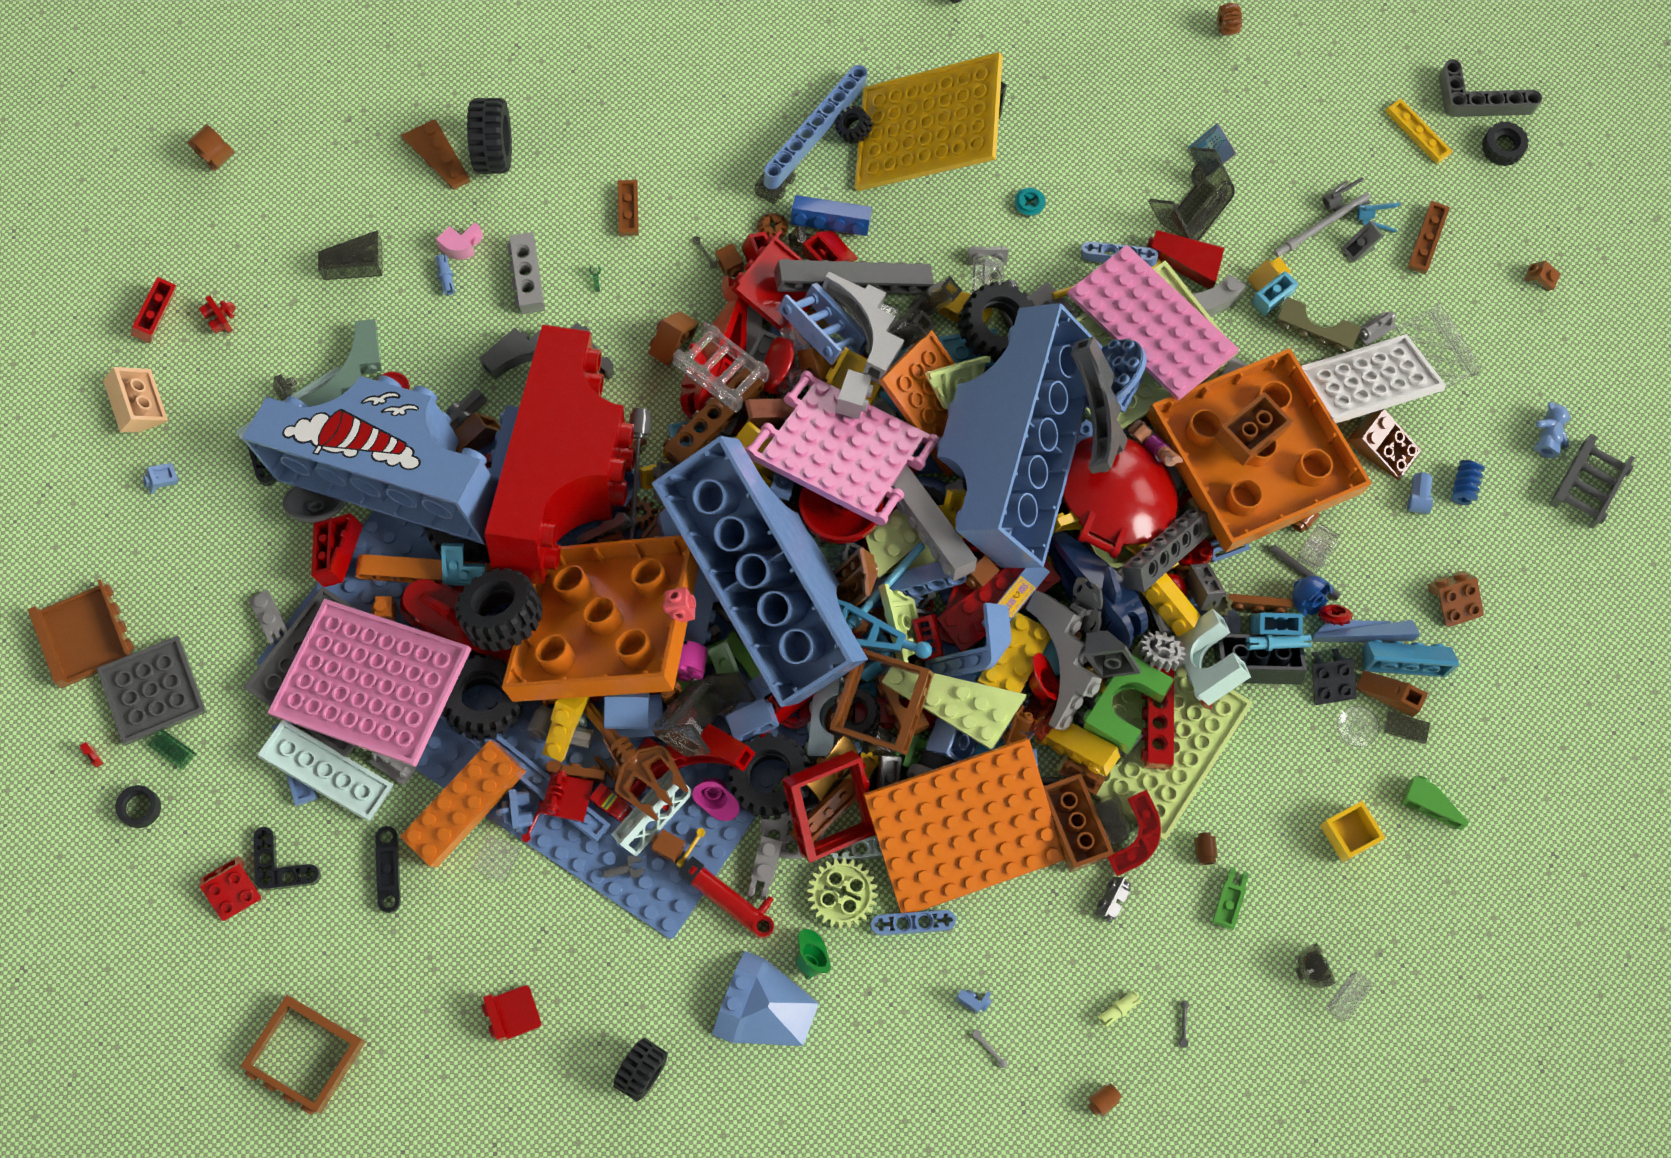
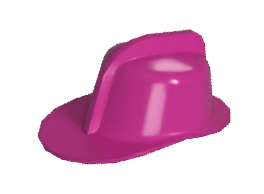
(716, 799)

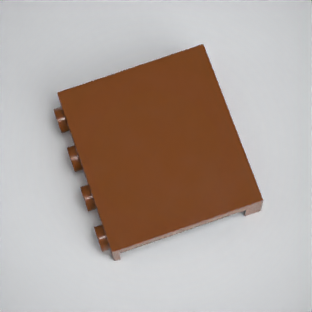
(81, 634)

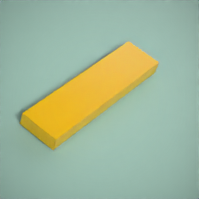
(1418, 131)

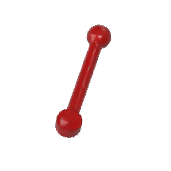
(526, 837)

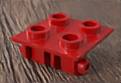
(567, 797)

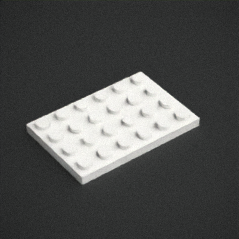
(1373, 378)

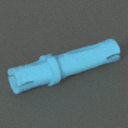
(1271, 642)

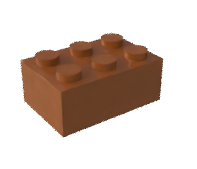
(1253, 428)

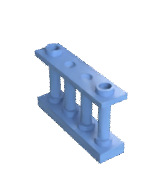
(833, 314)

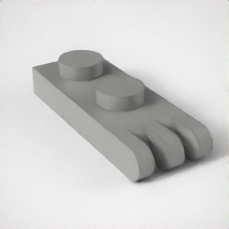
(268, 616)

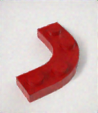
(1146, 840)

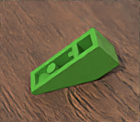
(1431, 801)

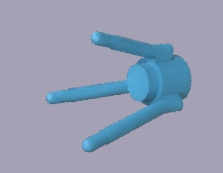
(1367, 212)

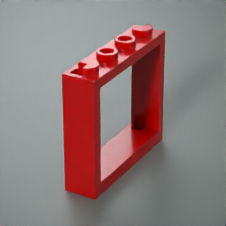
(844, 838)

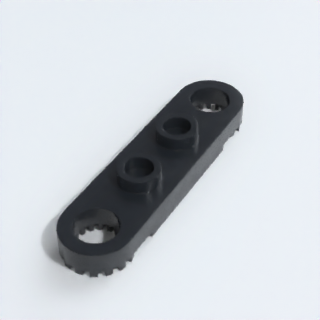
(388, 869)

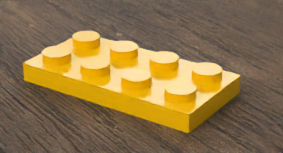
(1016, 663)

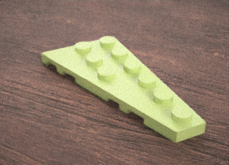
(968, 706)

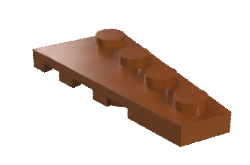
(437, 152)

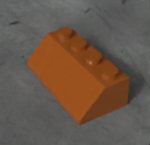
(1077, 823)

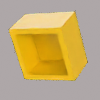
(1352, 831)

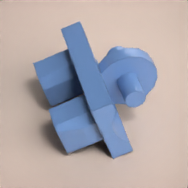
(519, 819)

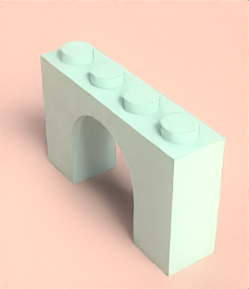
(1220, 678)

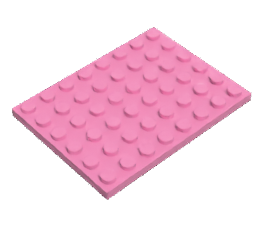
(370, 682)

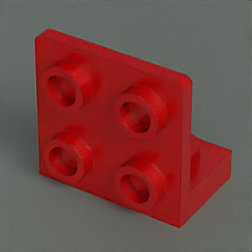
(229, 889)

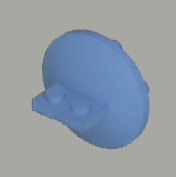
(1128, 363)

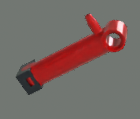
(726, 898)

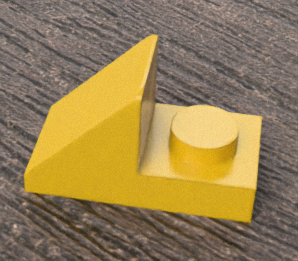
(1267, 272)

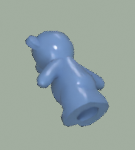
(1553, 434)

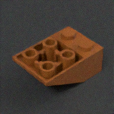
(1384, 443)

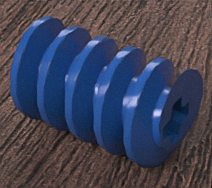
(1467, 482)

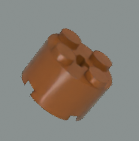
(210, 147)

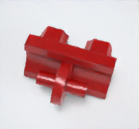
(211, 308)

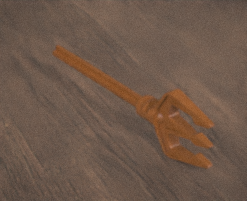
(636, 764)

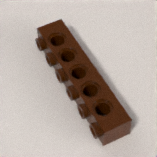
(676, 453)

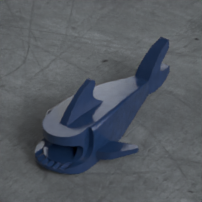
(1121, 609)

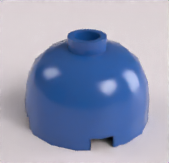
(1310, 594)

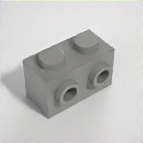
(853, 394)

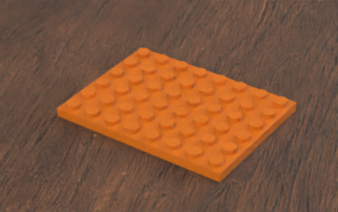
(964, 826)

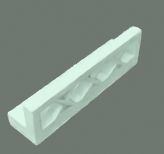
(634, 824)

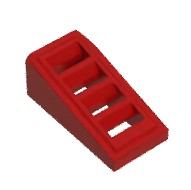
(931, 618)

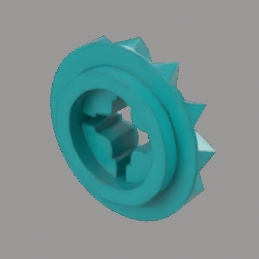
(1030, 194)

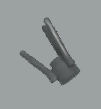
(1334, 198)

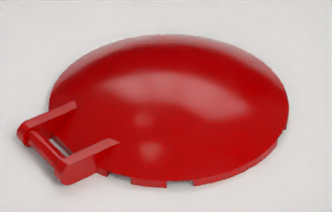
(1125, 503)

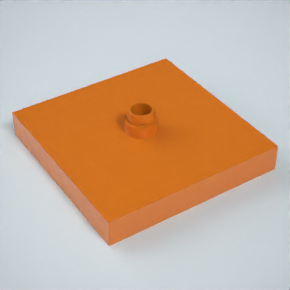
(1281, 485)
(605, 622)

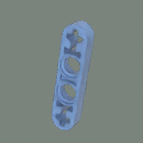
(1096, 247)
(912, 919)

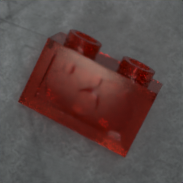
(1042, 713)

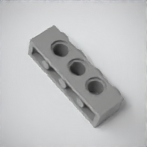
(525, 245)

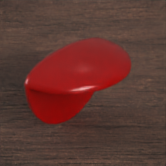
(778, 362)

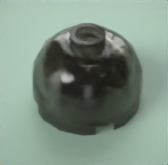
(1314, 968)

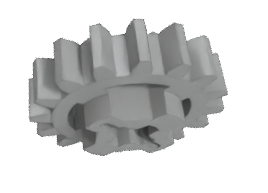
(1162, 651)

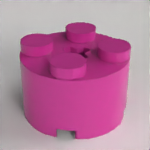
(692, 662)

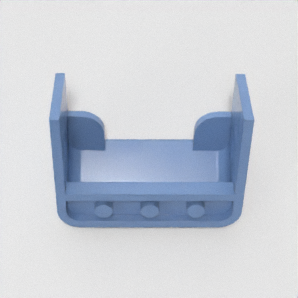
(959, 663)

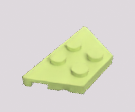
(945, 379)
(891, 542)
(899, 614)

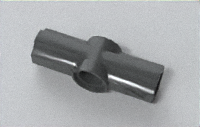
(465, 408)

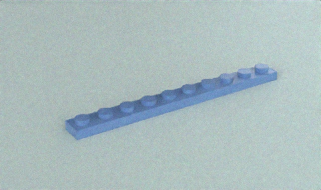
(538, 780)

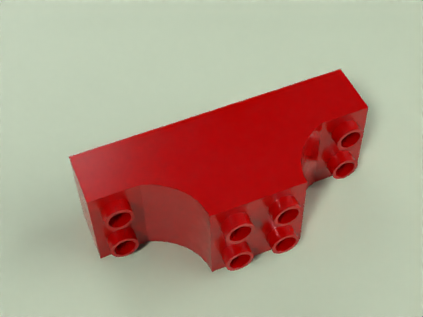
(561, 457)

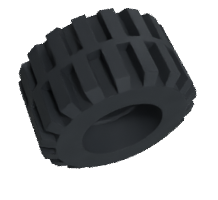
(640, 1069)

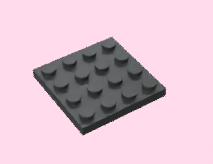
(151, 690)

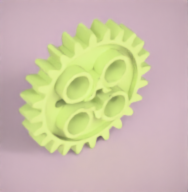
(848, 875)

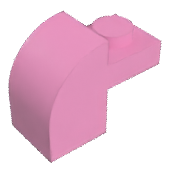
(457, 245)

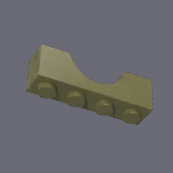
(1294, 317)

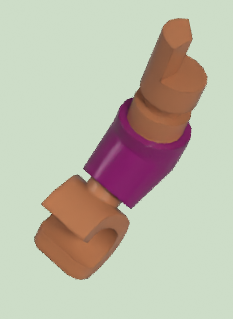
(1154, 444)

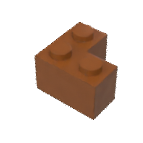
(671, 336)

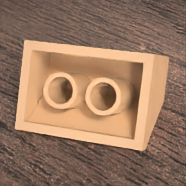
(134, 399)

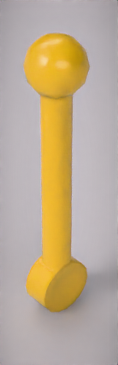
(700, 833)

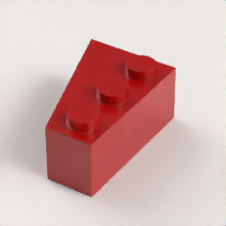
(333, 548)

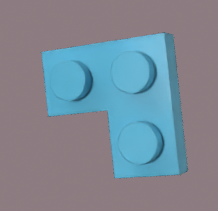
(455, 569)

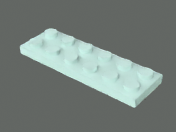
(325, 770)

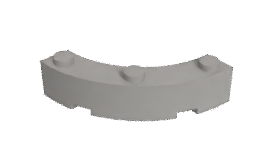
(1220, 296)

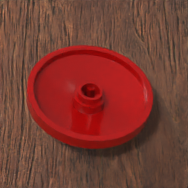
(832, 521)

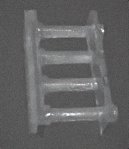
(717, 385)

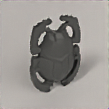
(1087, 605)

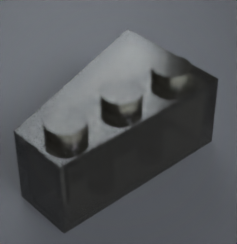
(353, 258)

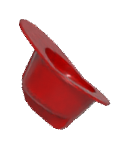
(1043, 680)

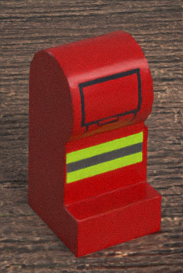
(610, 803)

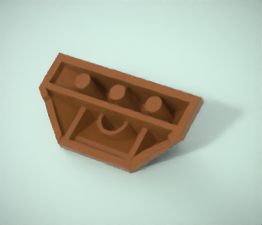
(856, 577)

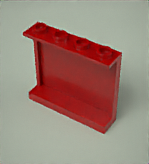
(758, 283)

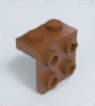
(1458, 598)

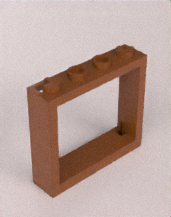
(913, 711)
(336, 1077)

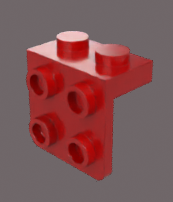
(511, 1013)

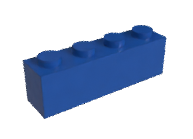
(831, 215)

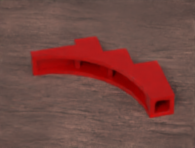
(723, 750)

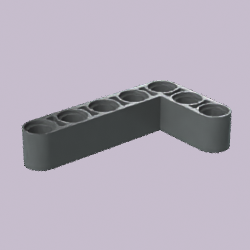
(1482, 103)

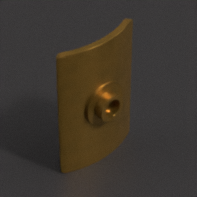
(825, 785)

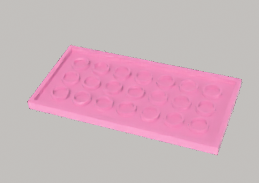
(1140, 305)

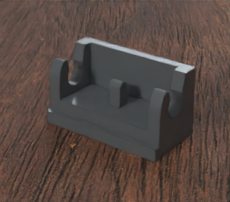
(1204, 585)

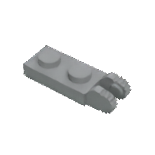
(765, 865)

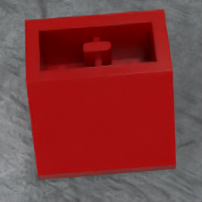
(828, 247)

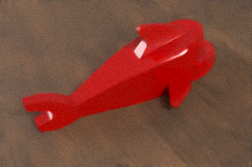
(733, 325)
(432, 610)

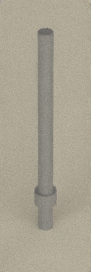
(1292, 243)

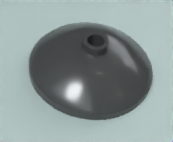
(310, 506)

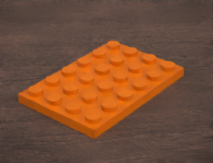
(913, 393)

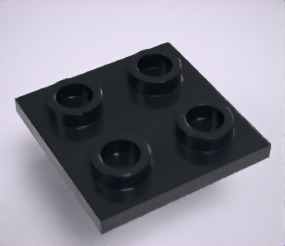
(1333, 680)

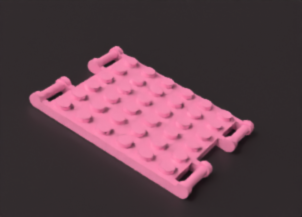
(842, 455)

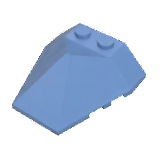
(764, 1006)

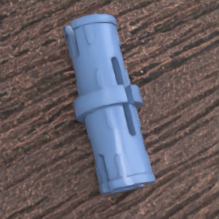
(445, 274)

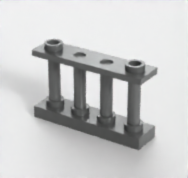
(1571, 479)

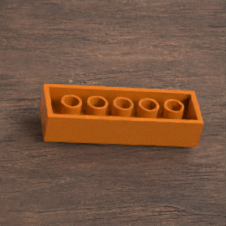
(463, 803)

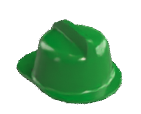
(812, 954)

